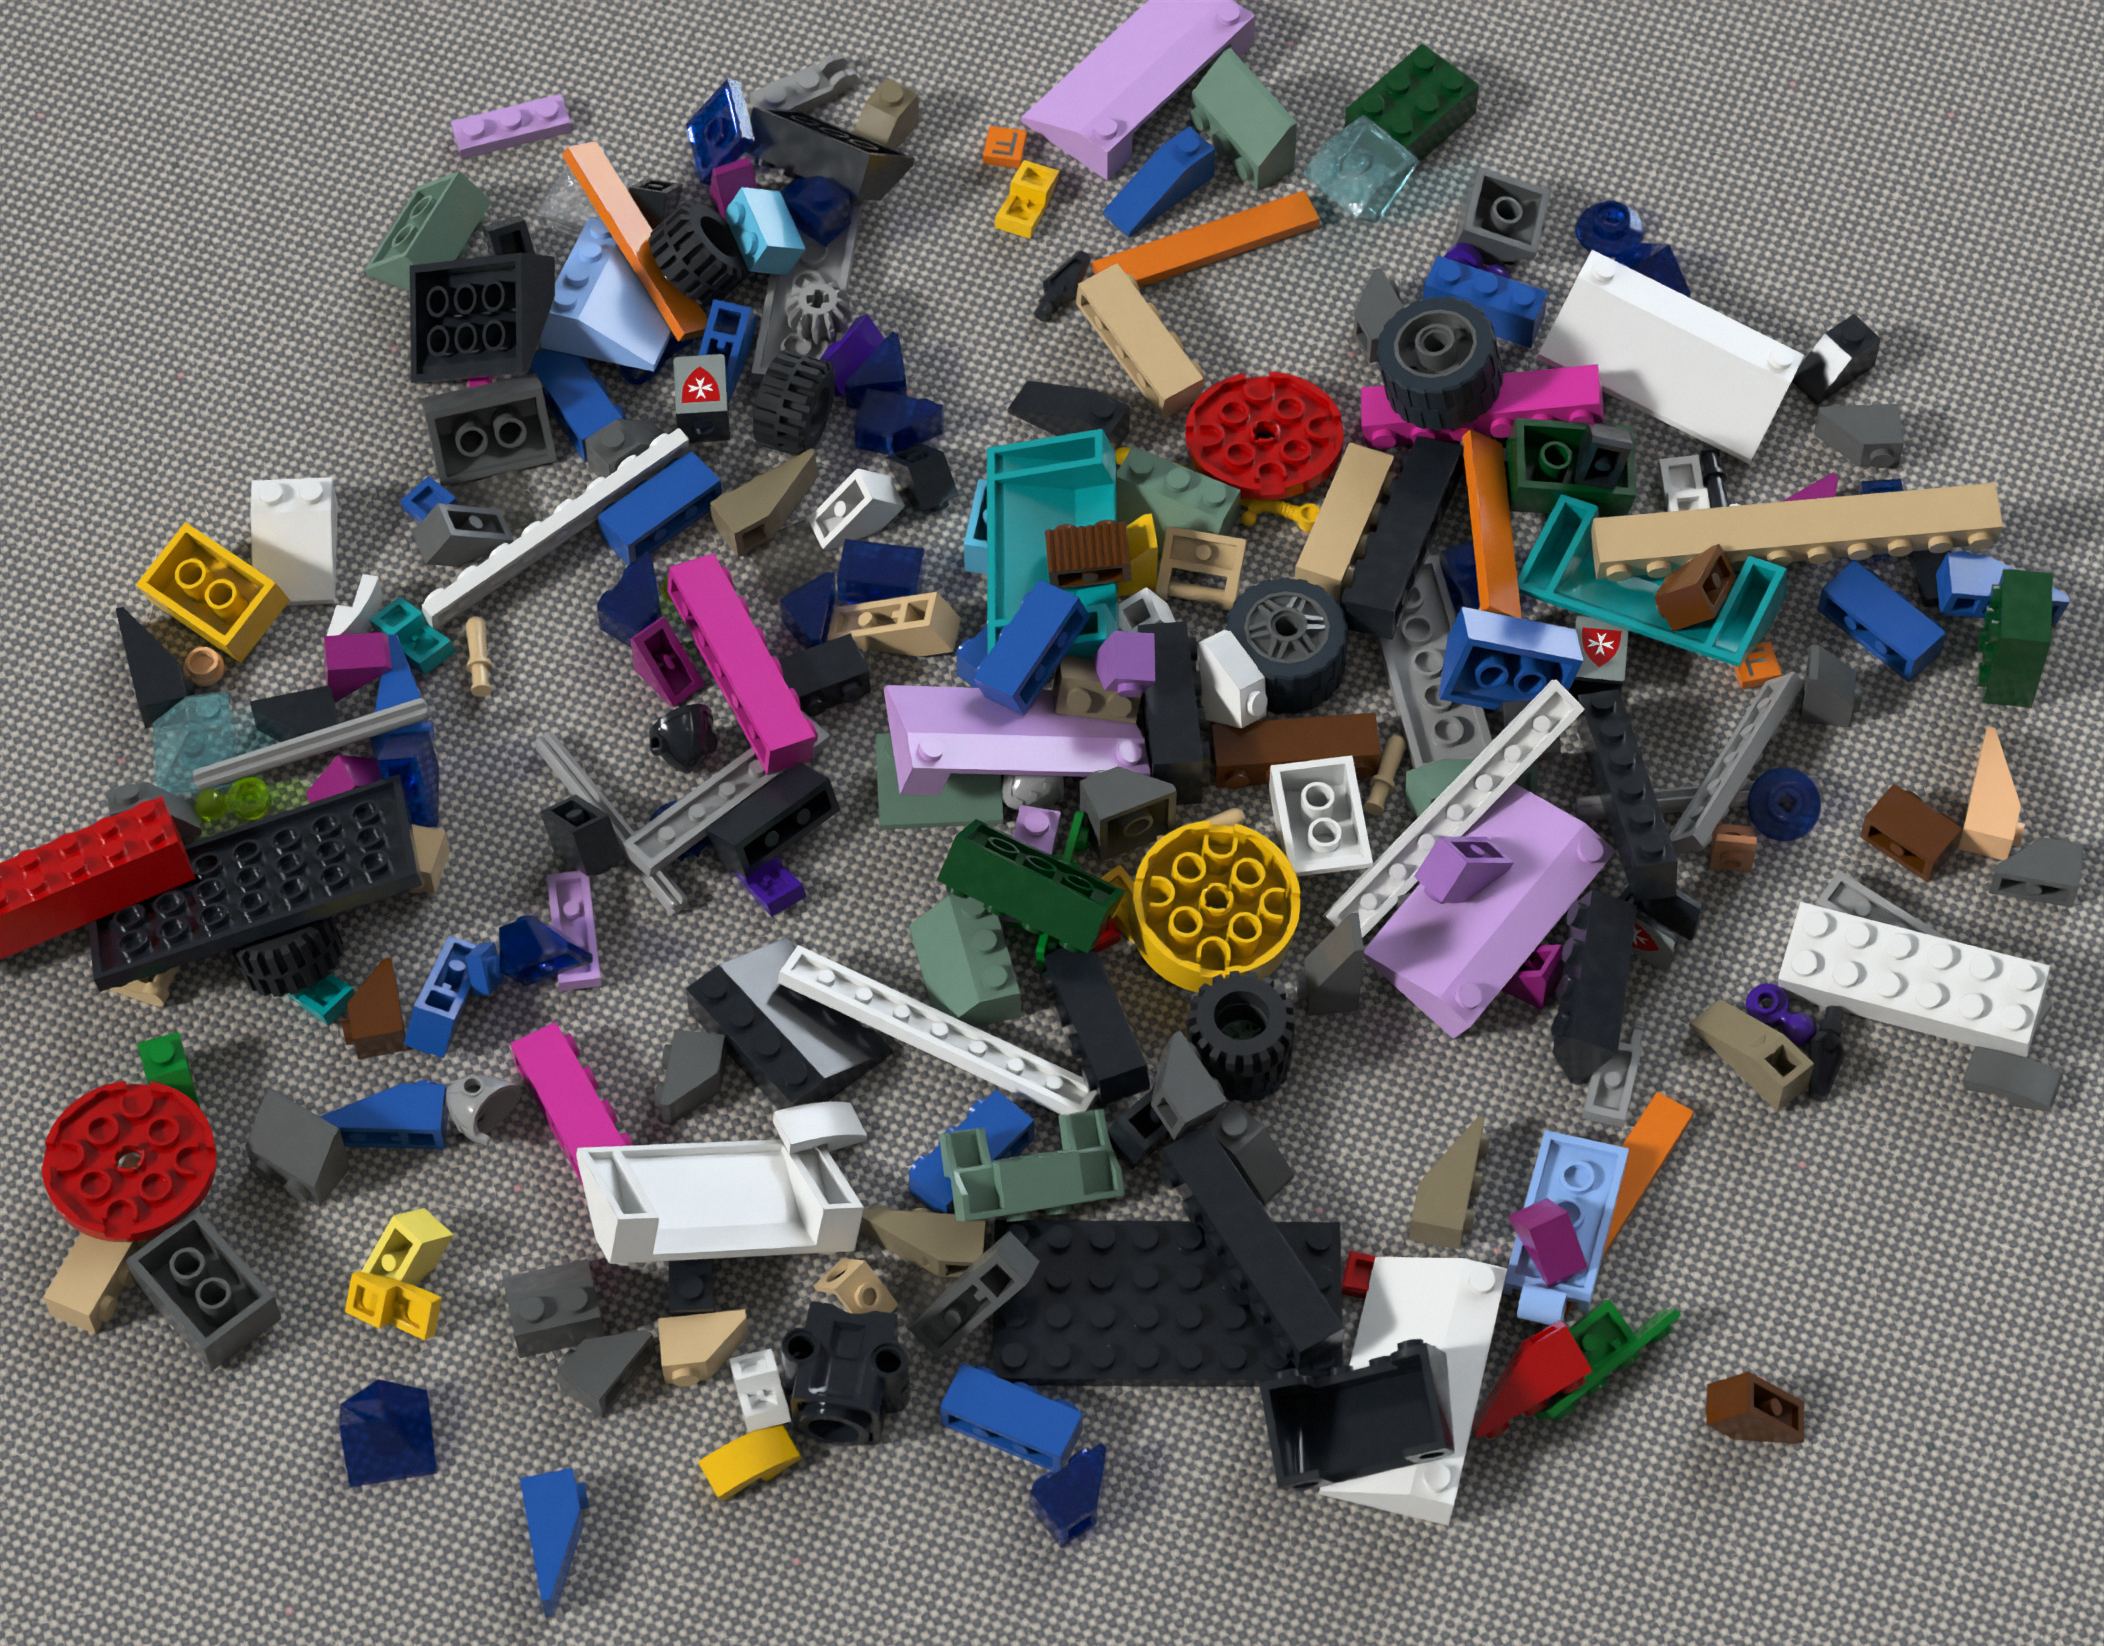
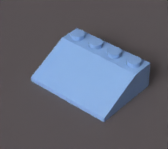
(603, 306)

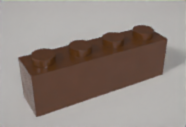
(1246, 753)

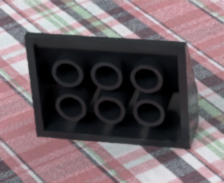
(478, 315)
(778, 1036)

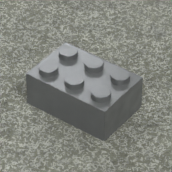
(204, 1289)

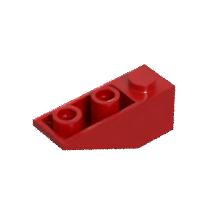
(1536, 1371)

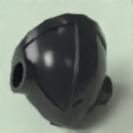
(684, 737)

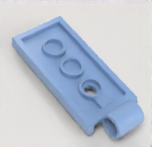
(1586, 1183)

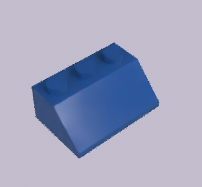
(1505, 659)

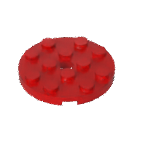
(1298, 414)
(129, 1202)

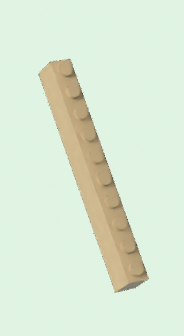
(1799, 530)

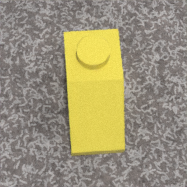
(409, 1247)

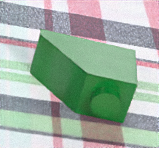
(167, 1064)

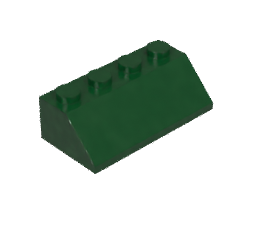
(1029, 886)

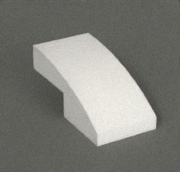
(1682, 483)
(366, 605)
(818, 1124)
(759, 1390)

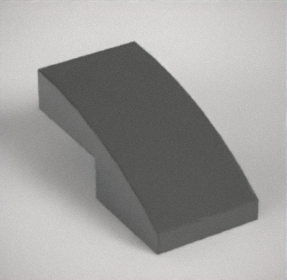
(2019, 1079)

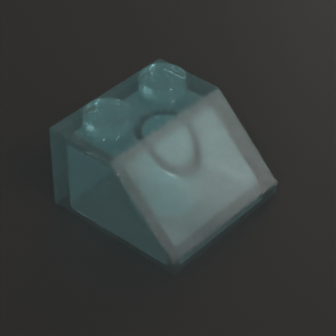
(1361, 169)

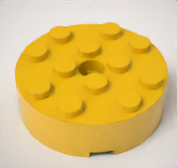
(1220, 868)

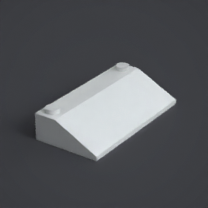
(1672, 356)
(717, 1201)
(1447, 1306)

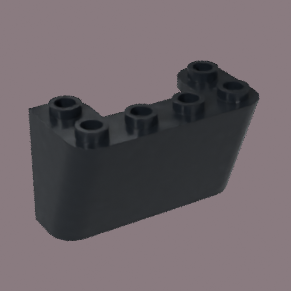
(1359, 1418)

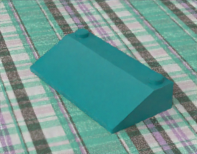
(1035, 490)
(1564, 575)

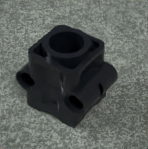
(845, 1374)

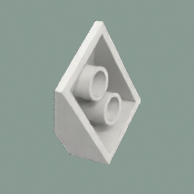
(296, 537)
(1320, 815)

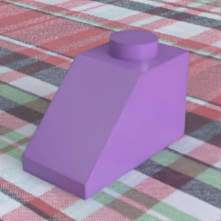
(1126, 663)
(1461, 868)

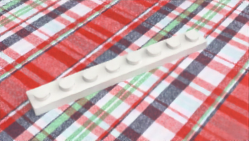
(544, 536)
(1458, 805)
(936, 1032)

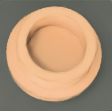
(204, 666)

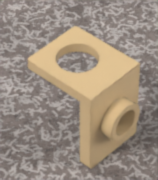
(857, 1287)

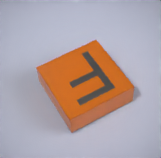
(1004, 147)
(1758, 667)

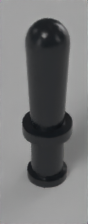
(1714, 477)

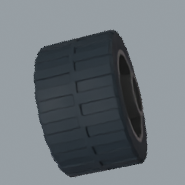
(1440, 363)
(1294, 639)

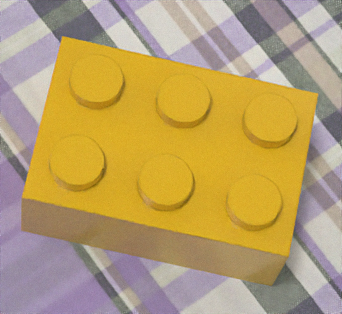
(213, 592)

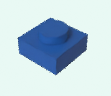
(424, 499)
(484, 969)

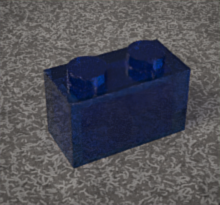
(879, 571)

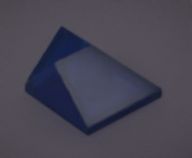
(387, 1434)

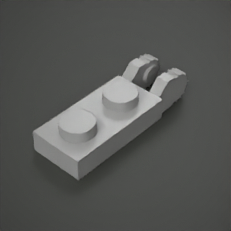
(808, 86)
(1614, 1082)

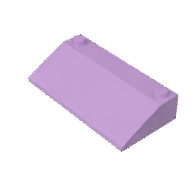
(1135, 75)
(965, 733)
(1463, 953)

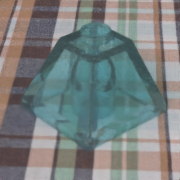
(193, 736)

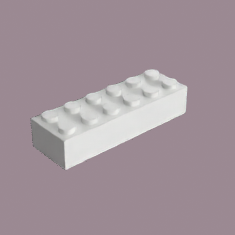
(1913, 980)

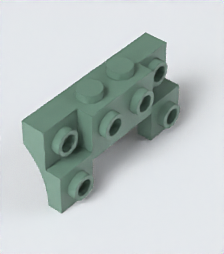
(1025, 1183)

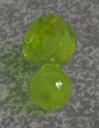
(213, 804)

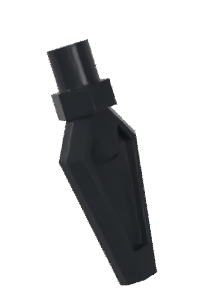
(1062, 285)
(1826, 1053)

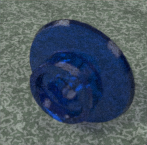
(1607, 238)
(1772, 818)

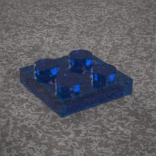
(720, 130)

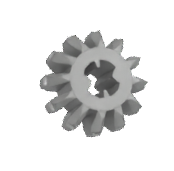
(818, 310)

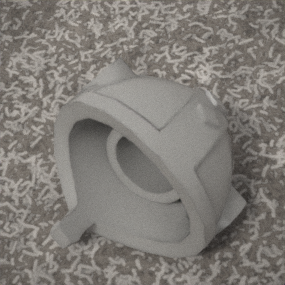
(1032, 791)
(478, 1096)

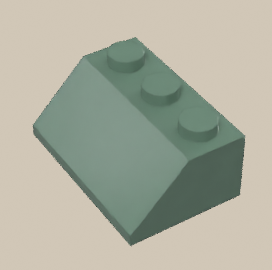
(1245, 121)
(430, 228)
(1173, 497)
(959, 804)
(966, 962)

